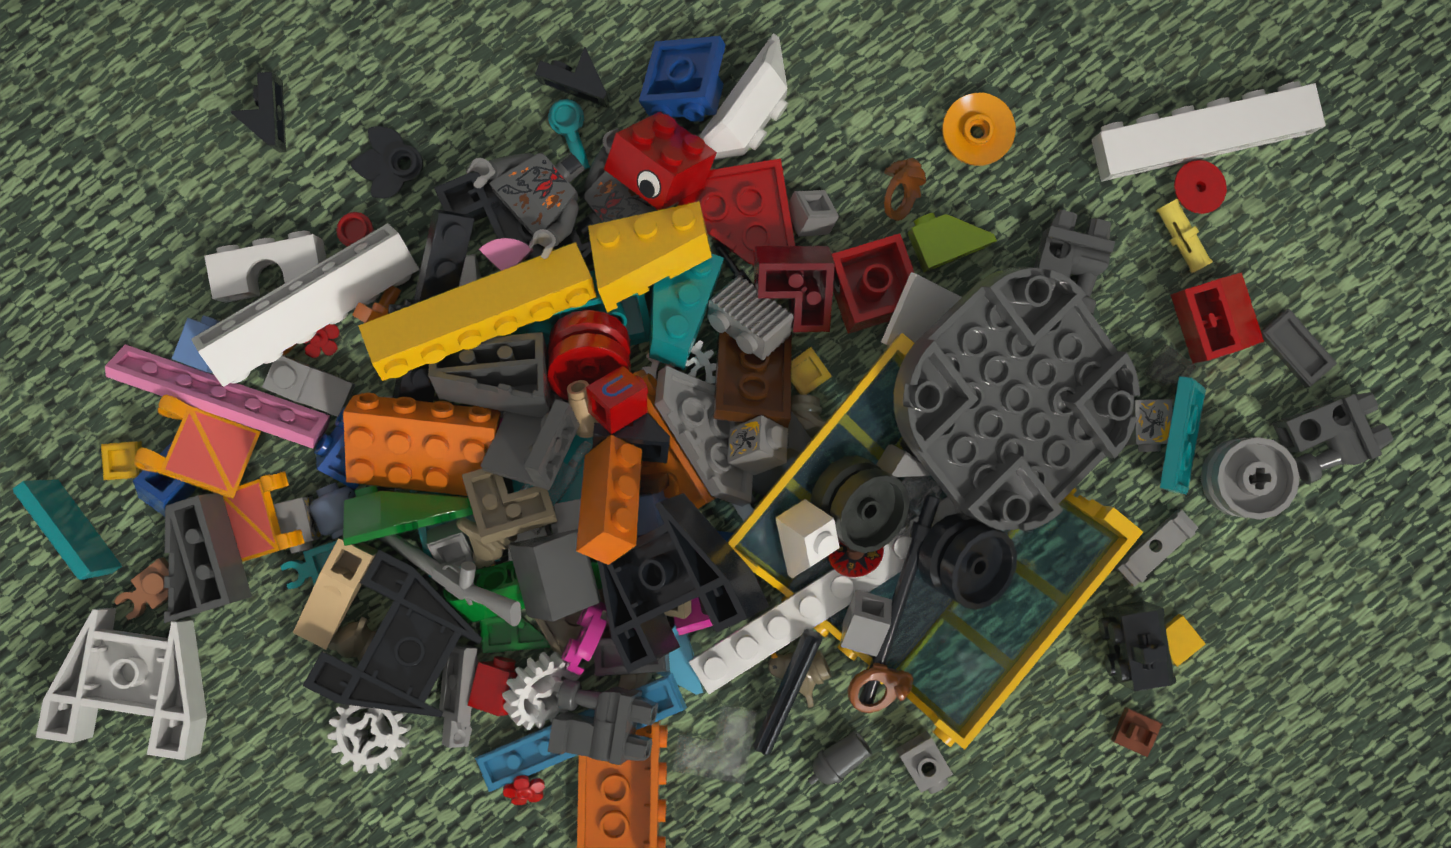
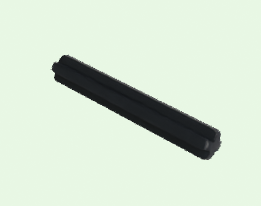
(787, 691)

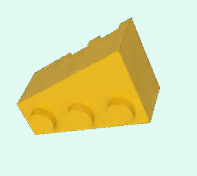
(646, 249)

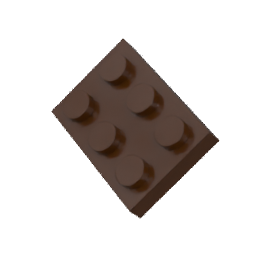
(752, 386)

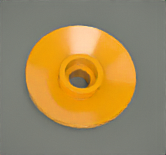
(991, 116)

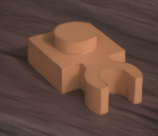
(148, 590)

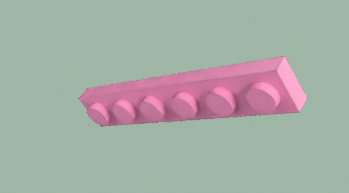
(206, 393)

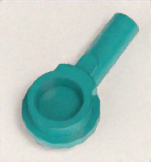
(567, 119)

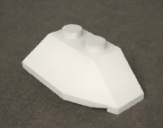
(750, 105)

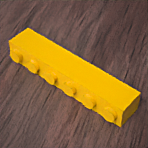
(477, 312)

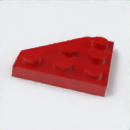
(746, 207)

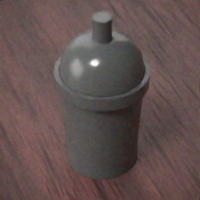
(840, 759)

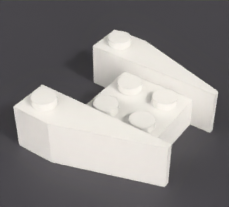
(129, 676)

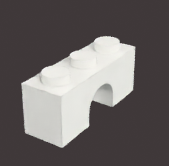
(236, 271)

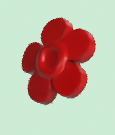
(322, 341)
(523, 790)

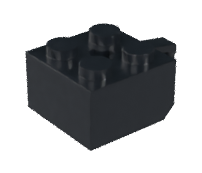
(1137, 645)

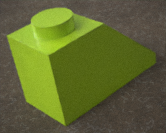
(946, 240)

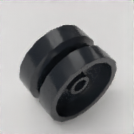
(967, 561)

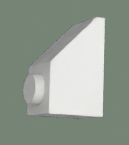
(806, 536)

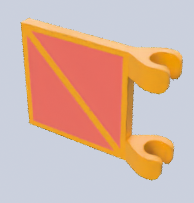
(204, 451)
(255, 518)

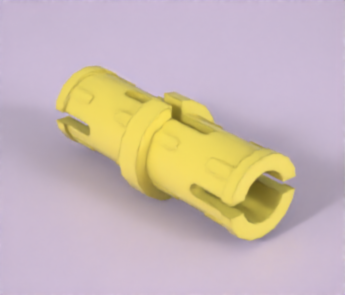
(1184, 236)

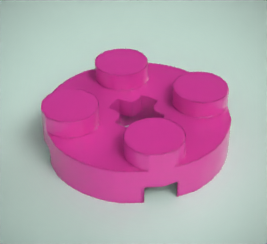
(587, 638)

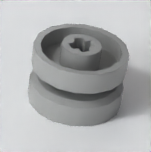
(1250, 477)

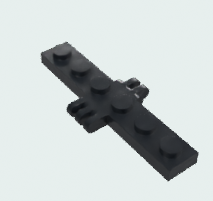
(439, 273)

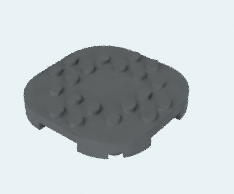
(1015, 397)

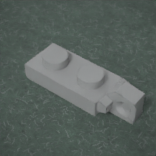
(455, 694)

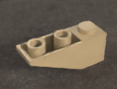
(334, 592)

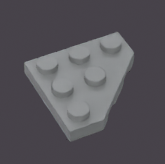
(689, 411)

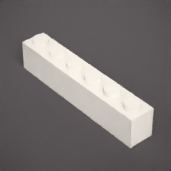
(1207, 131)
(305, 305)

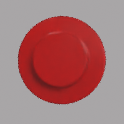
(353, 227)

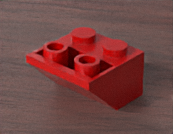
(1217, 318)

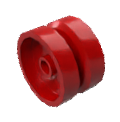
(585, 348)

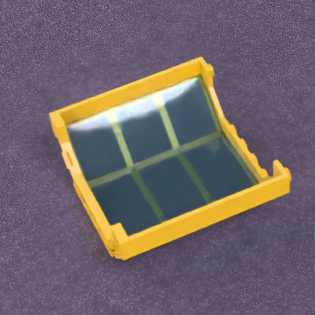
(958, 655)

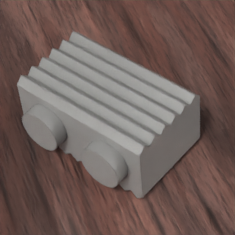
(752, 321)

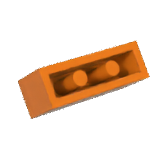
(609, 500)

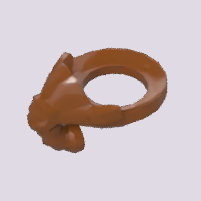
(912, 177)
(896, 684)

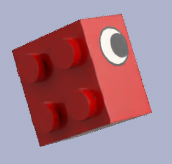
(659, 160)
(870, 281)

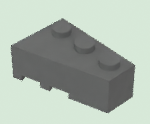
(498, 375)
(202, 557)

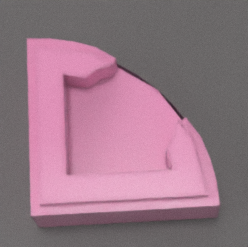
(505, 252)

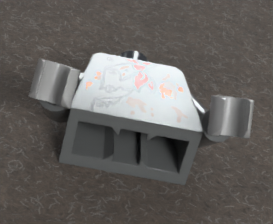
(535, 193)
(607, 195)

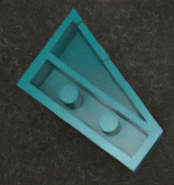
(678, 311)

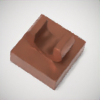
(1136, 732)

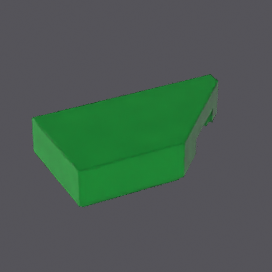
(501, 636)

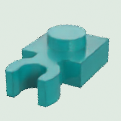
(314, 563)

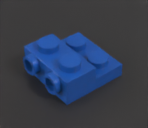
(684, 78)

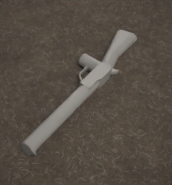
(457, 580)

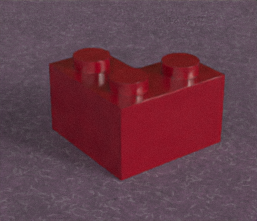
(801, 275)

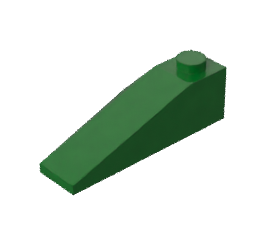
(393, 512)

